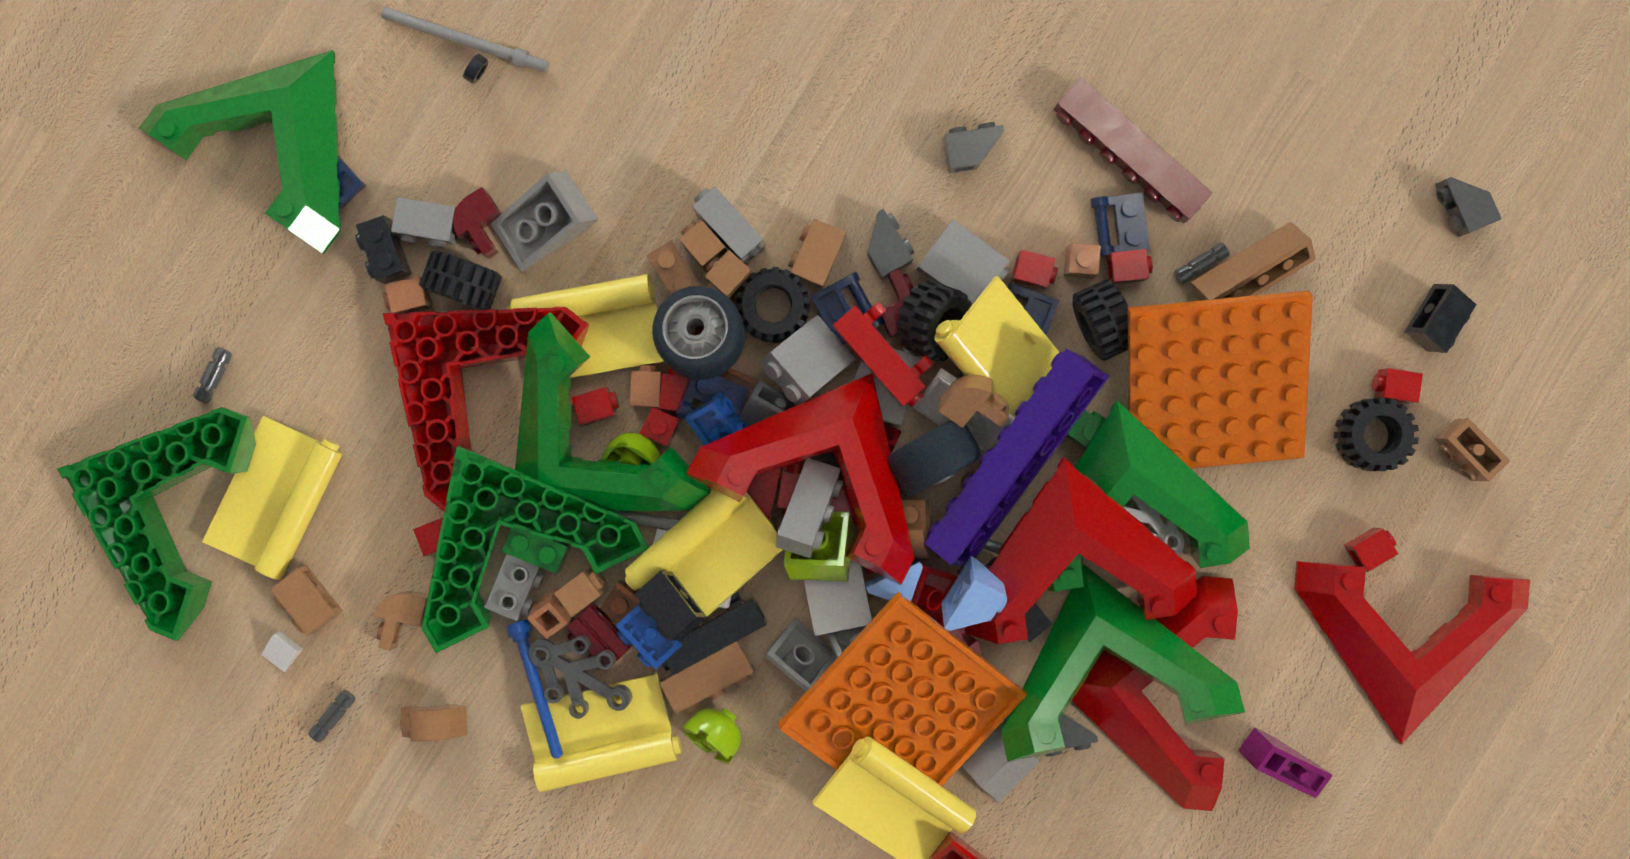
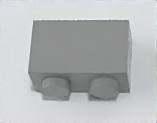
(424, 221)

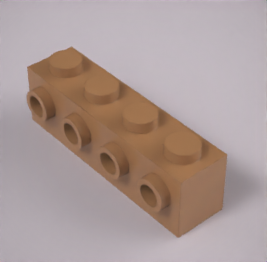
(1257, 266)

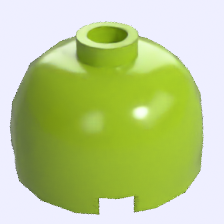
(631, 449)
(715, 733)

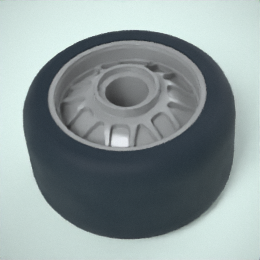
(712, 350)
(933, 457)

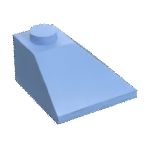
(973, 597)

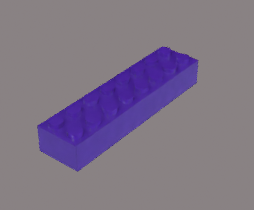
(1016, 457)

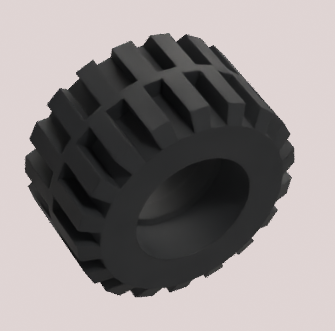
(770, 279)
(460, 280)
(924, 311)
(1102, 318)
(1399, 434)

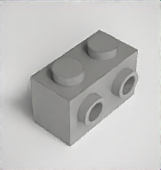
(514, 588)

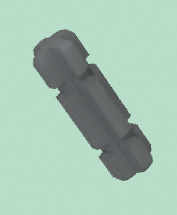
(1201, 263)
(212, 375)
(331, 716)

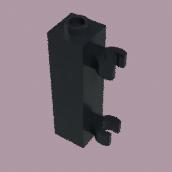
(717, 633)

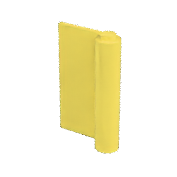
(618, 320)
(999, 343)
(275, 499)
(711, 550)
(604, 739)
(892, 802)

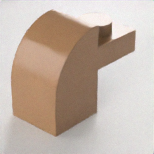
(970, 395)
(918, 524)
(397, 609)
(433, 722)

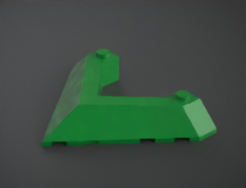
(302, 109)
(545, 446)
(1131, 460)
(491, 495)
(119, 501)
(1101, 620)

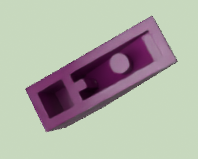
(1284, 763)

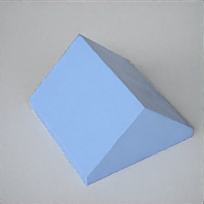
(887, 589)

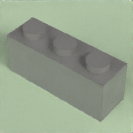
(809, 508)

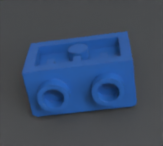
(715, 419)
(642, 633)

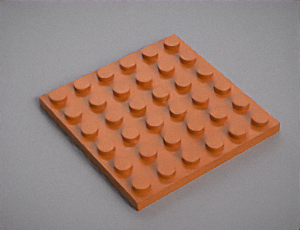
(1223, 376)
(907, 690)

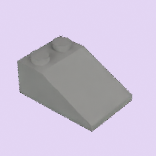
(544, 219)

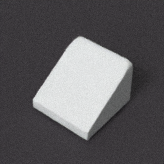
(281, 651)

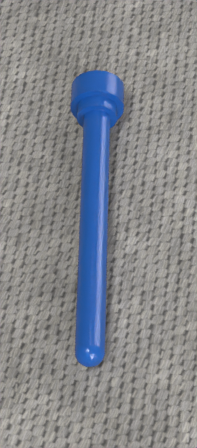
(520, 633)

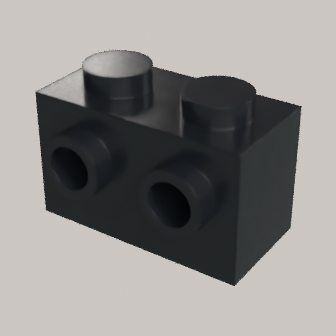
(383, 250)
(1440, 318)
(670, 606)

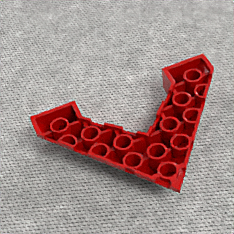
(430, 360)
(836, 421)
(1073, 519)
(1402, 682)
(1120, 709)

